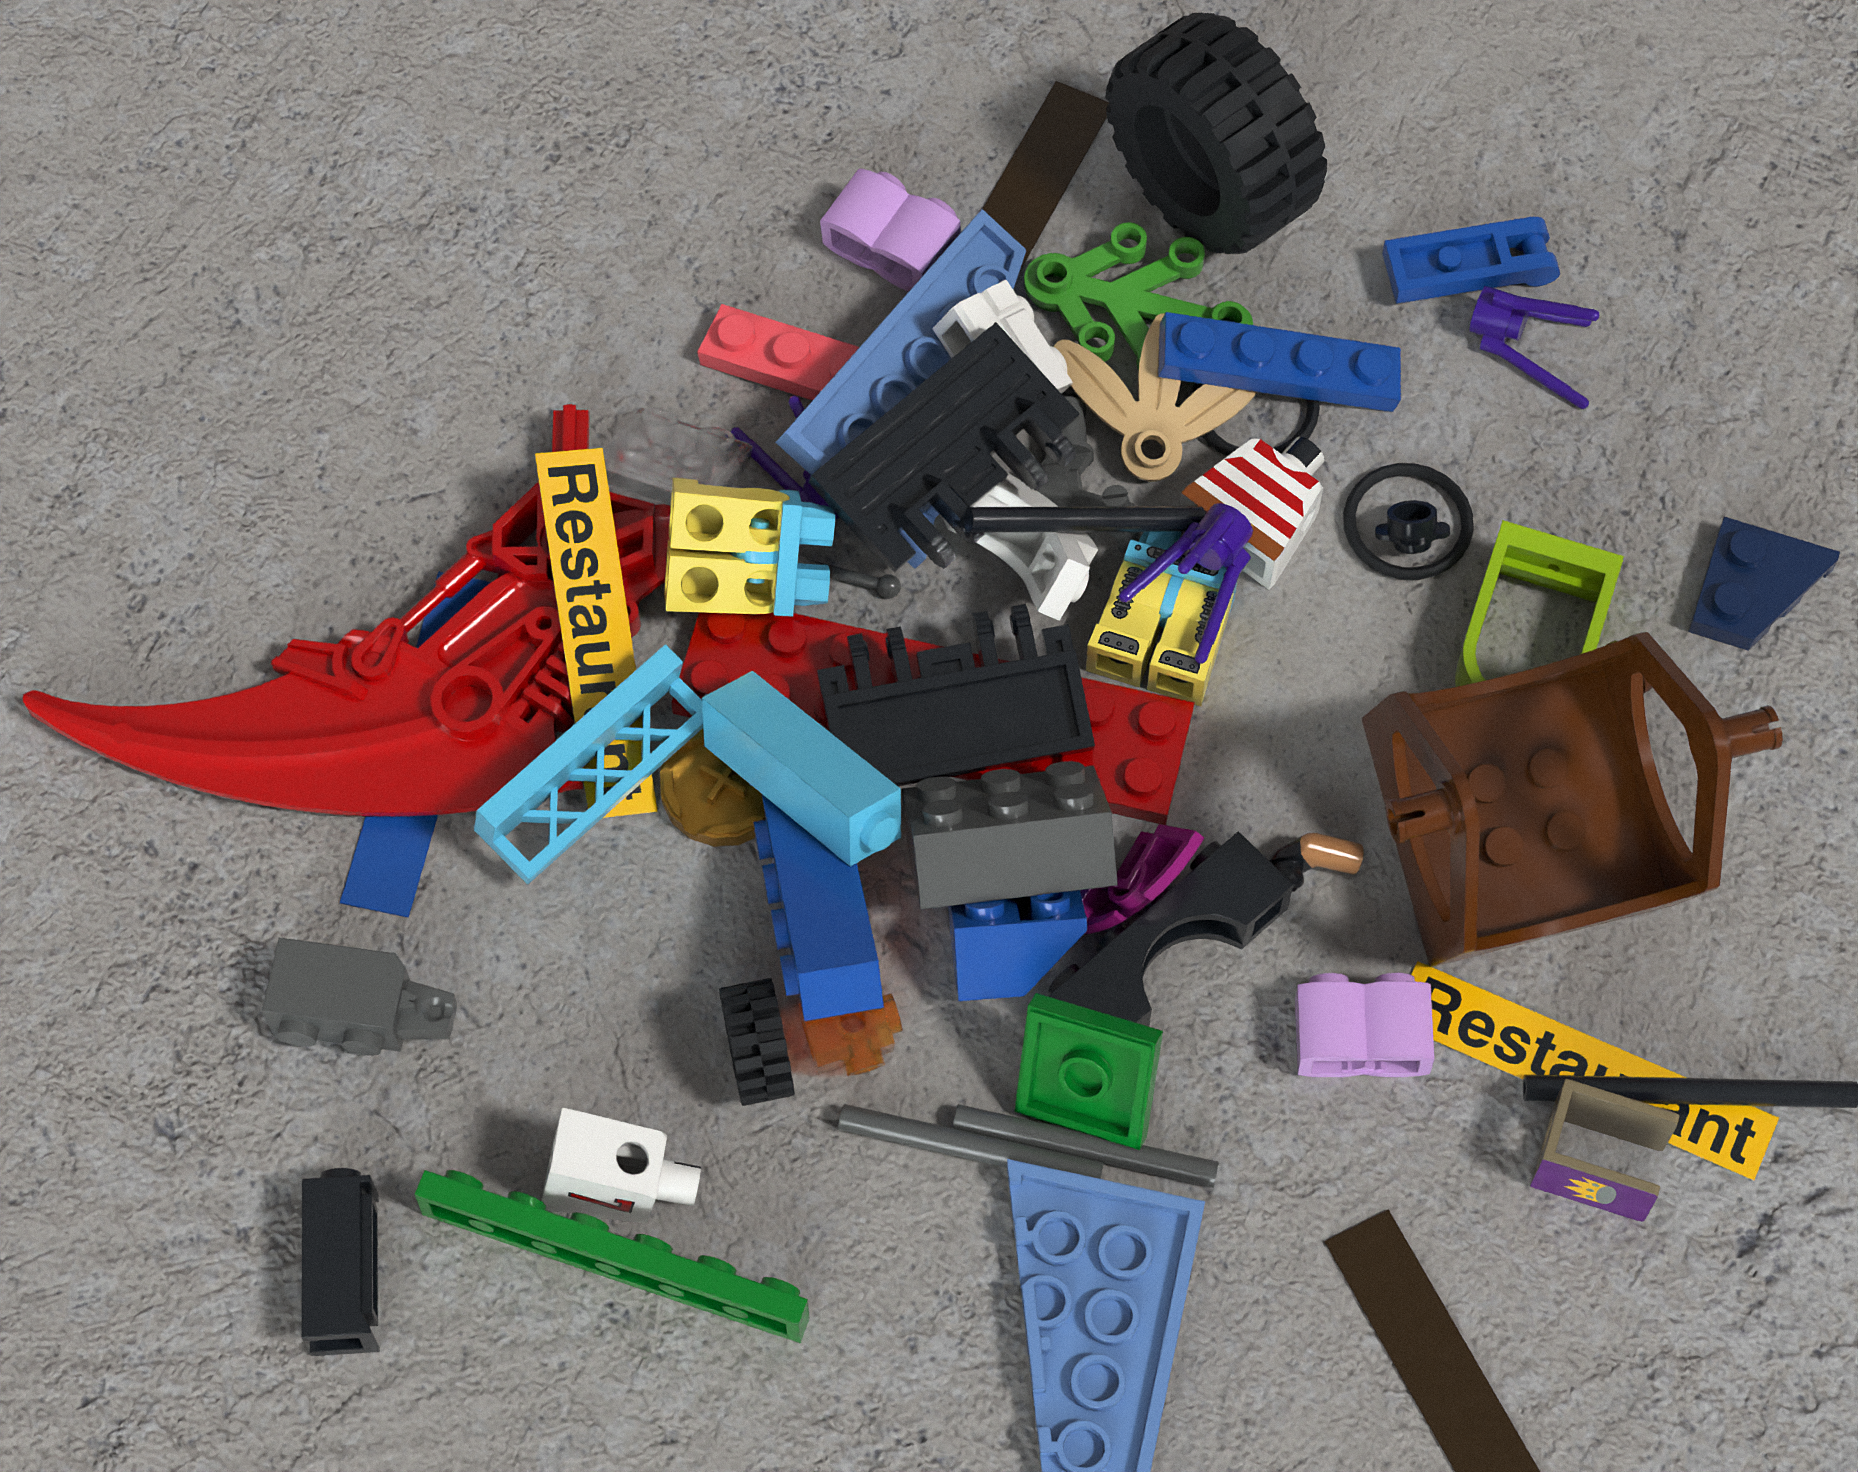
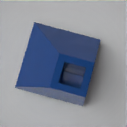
(1012, 942)

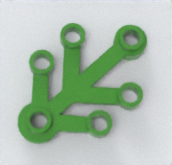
(1124, 298)

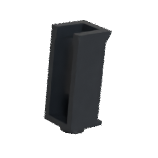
(339, 1262)

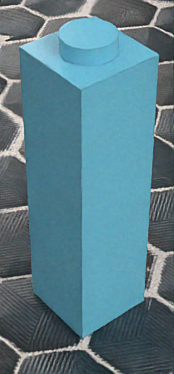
(802, 768)

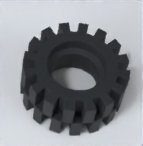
(756, 1041)

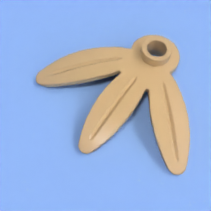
(1155, 411)

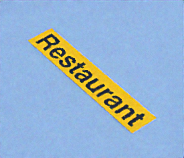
(591, 601)
(1533, 1044)

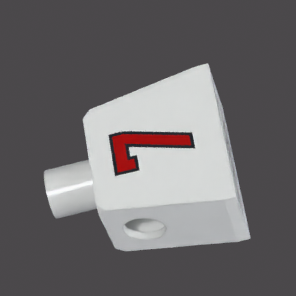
(591, 1163)

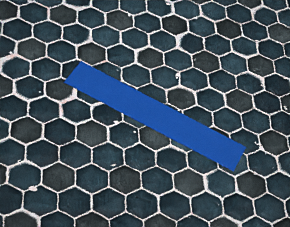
(395, 847)

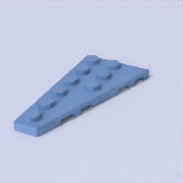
(902, 349)
(1101, 1311)

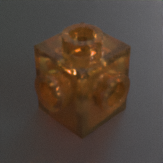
(857, 1052)

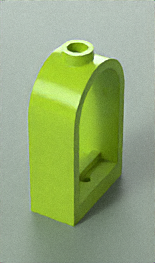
(1547, 563)

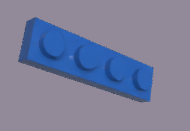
(1279, 362)

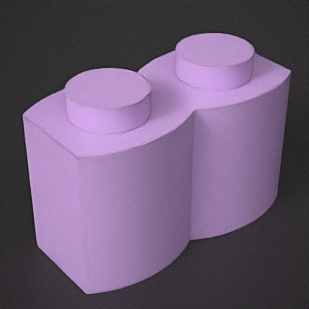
(887, 228)
(1364, 1027)

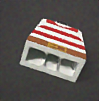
(1272, 493)

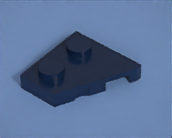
(1754, 582)

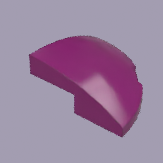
(1142, 876)

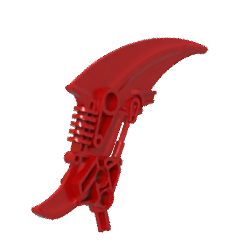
(388, 723)

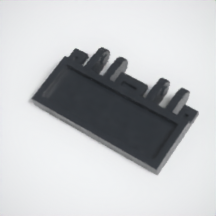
(941, 447)
(959, 714)

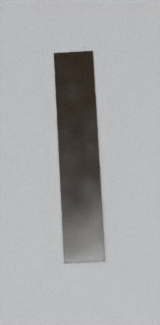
(1045, 163)
(1428, 1349)

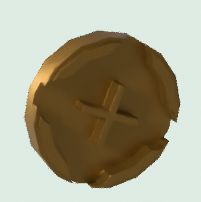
(708, 797)

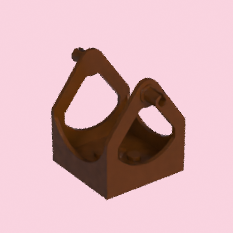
(1541, 801)

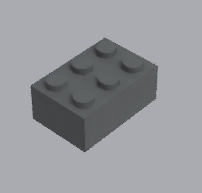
(1009, 835)

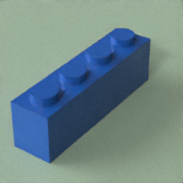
(820, 920)

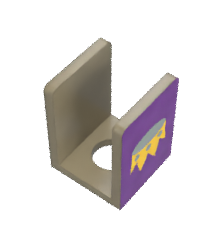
(1611, 1116)

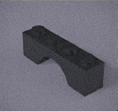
(1223, 899)

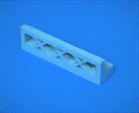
(575, 749)

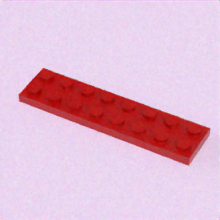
(1134, 731)

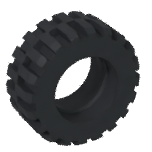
(1216, 133)

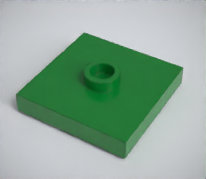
(1088, 1071)

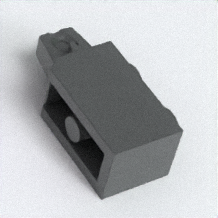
(351, 999)

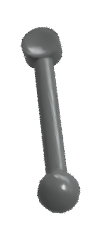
(887, 585)

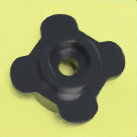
(1412, 526)

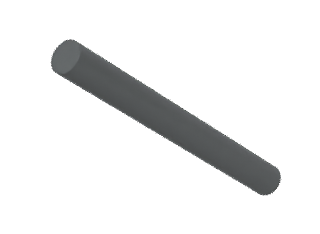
(959, 1142)
(1073, 1142)

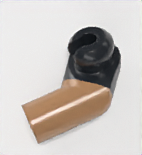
(1314, 851)

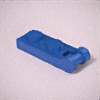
(1469, 259)

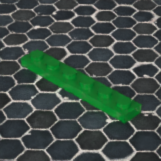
(639, 1262)

